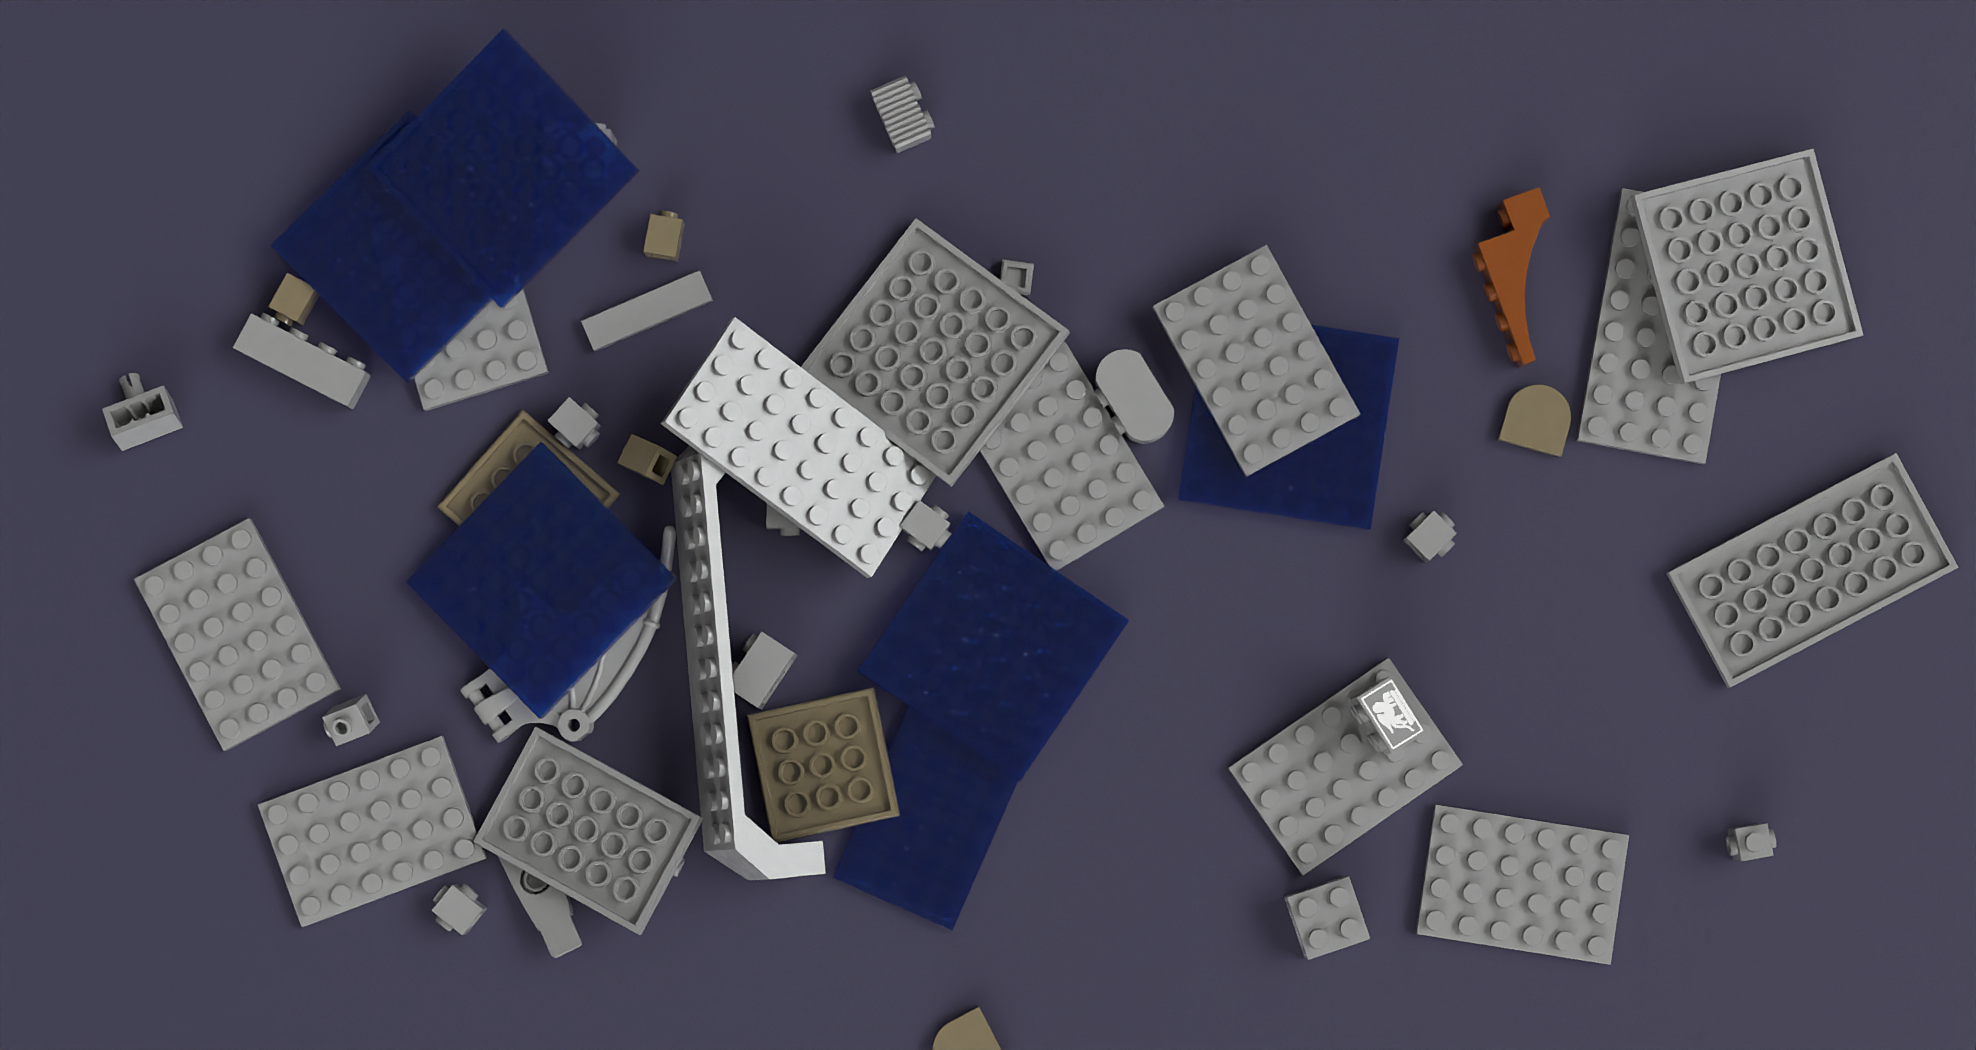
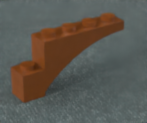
(1506, 265)

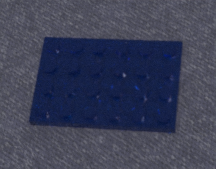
(947, 821)

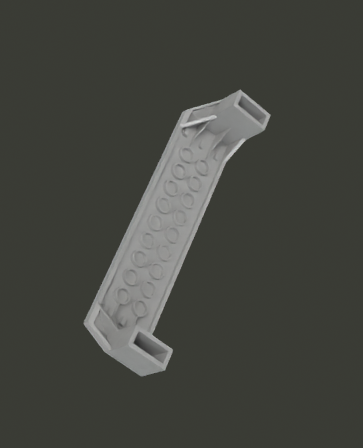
(725, 827)

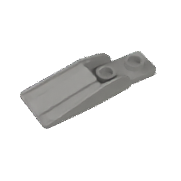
(547, 908)

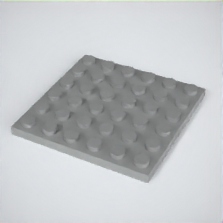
(1746, 266)
(935, 351)

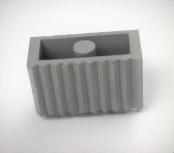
(902, 114)

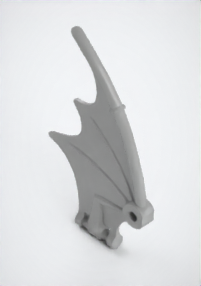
(594, 690)

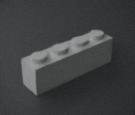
(302, 361)

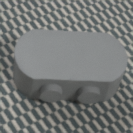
(1133, 397)

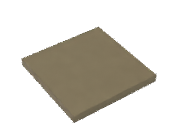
(504, 456)
(823, 765)

